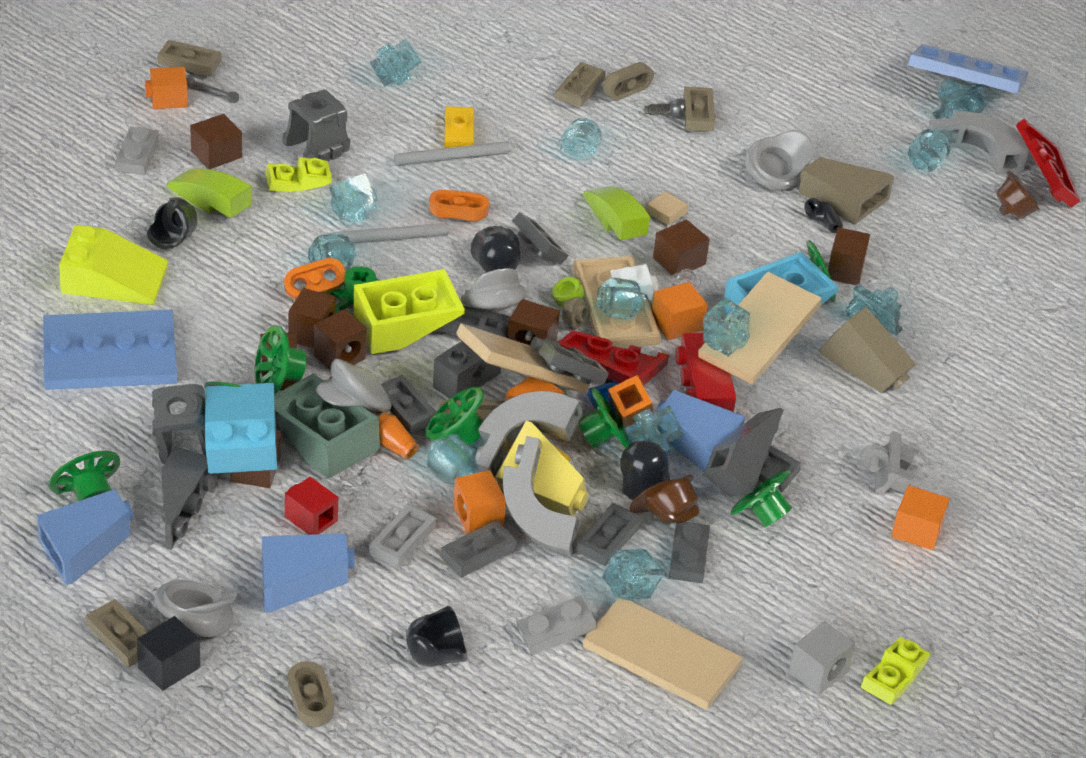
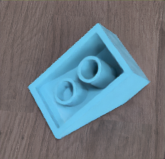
(794, 268)
(240, 428)

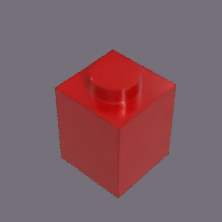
(311, 506)

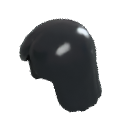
(175, 217)
(496, 248)
(643, 467)
(436, 639)

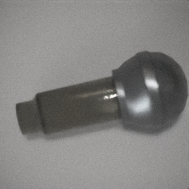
(675, 108)

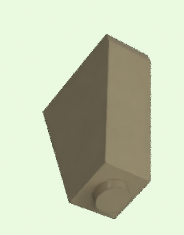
(846, 187)
(869, 352)

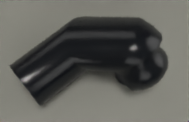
(824, 213)

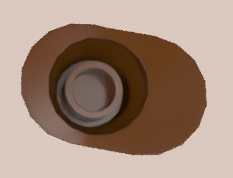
(1016, 198)
(669, 501)

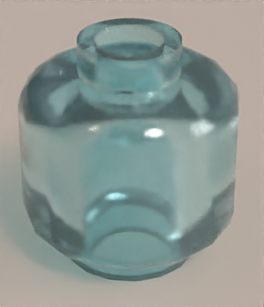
(581, 138)
(929, 150)
(333, 246)
(620, 298)
(450, 458)

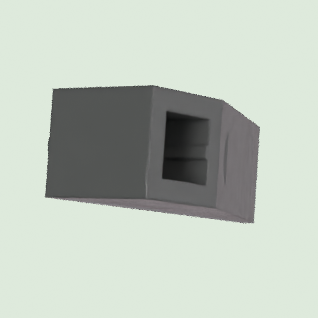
(740, 456)
(183, 489)

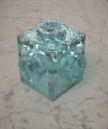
(389, 62)
(353, 198)
(726, 327)
(655, 427)
(633, 574)

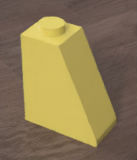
(556, 481)

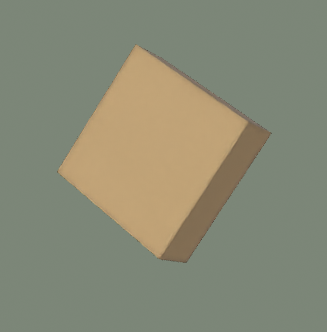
(667, 208)

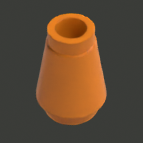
(396, 437)

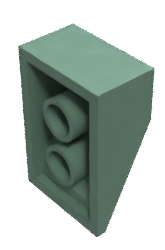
(325, 433)

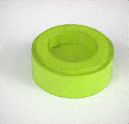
(567, 289)

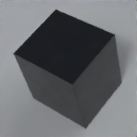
(168, 653)

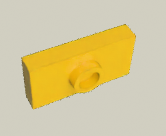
(459, 126)

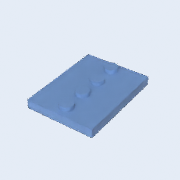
(968, 68)
(109, 349)

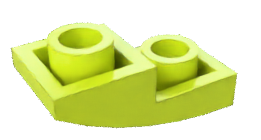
(305, 176)
(896, 670)

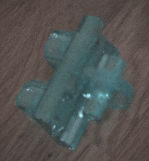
(956, 97)
(880, 303)

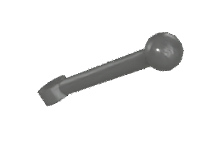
(232, 97)

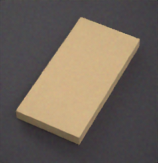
(776, 316)
(622, 333)
(515, 357)
(663, 652)

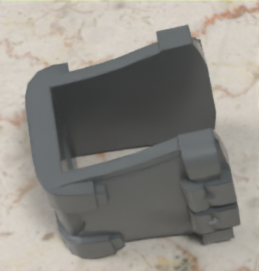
(320, 122)
(190, 418)

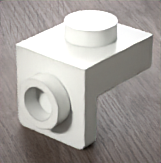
(642, 276)

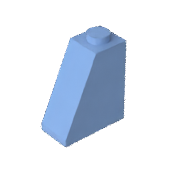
(702, 424)
(84, 532)
(303, 567)

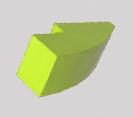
(213, 191)
(618, 211)

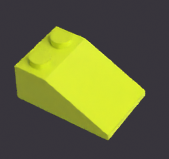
(110, 267)
(405, 308)

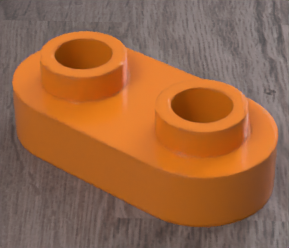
(459, 205)
(313, 276)

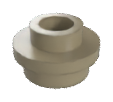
(575, 312)

